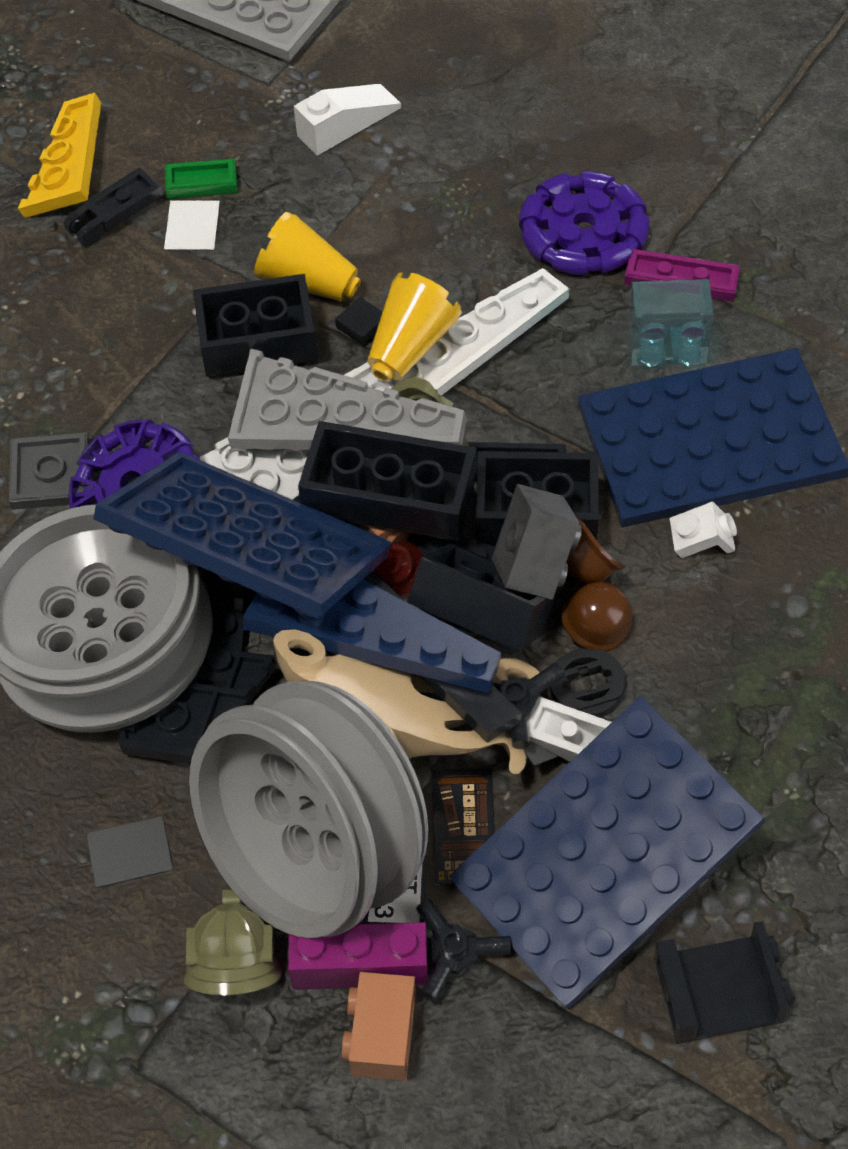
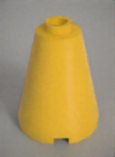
(300, 250)
(410, 325)

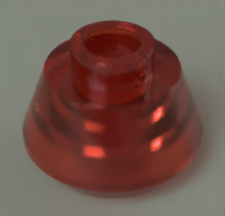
(400, 574)

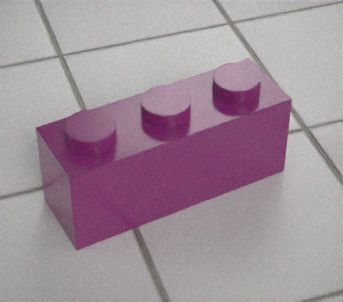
(364, 948)

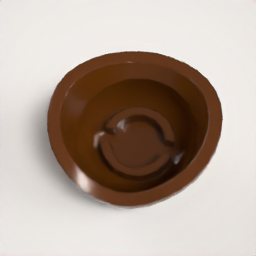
(589, 560)
(597, 616)

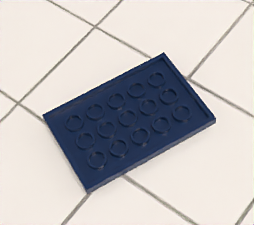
(711, 437)
(244, 533)
(606, 851)

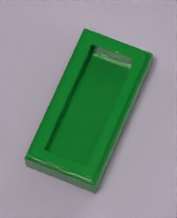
(200, 178)

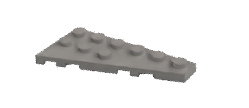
(285, 402)

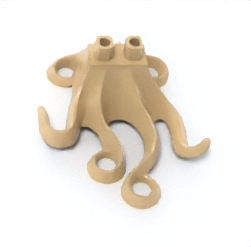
(394, 696)

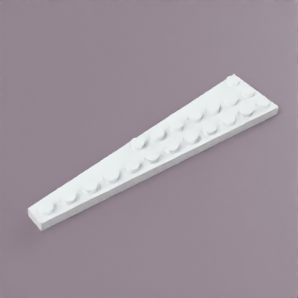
(455, 356)

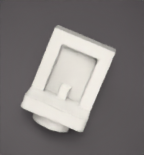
(702, 529)

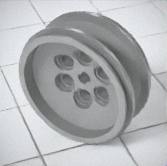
(97, 624)
(308, 808)

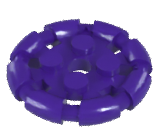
(590, 247)
(126, 462)

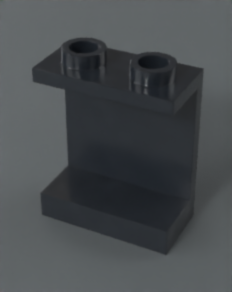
(722, 986)

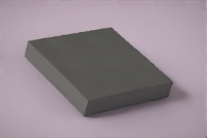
(43, 469)

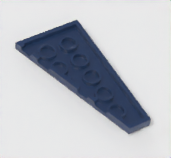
(385, 632)

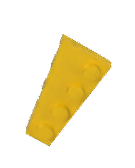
(67, 160)

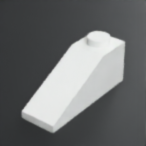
(341, 113)
(563, 728)

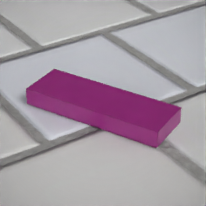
(666, 267)

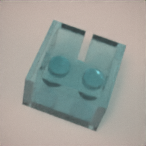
(670, 322)

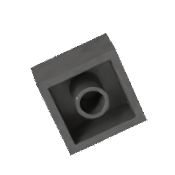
(536, 542)

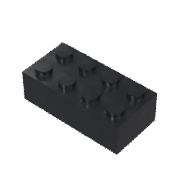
(389, 480)

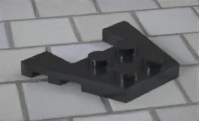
(181, 724)

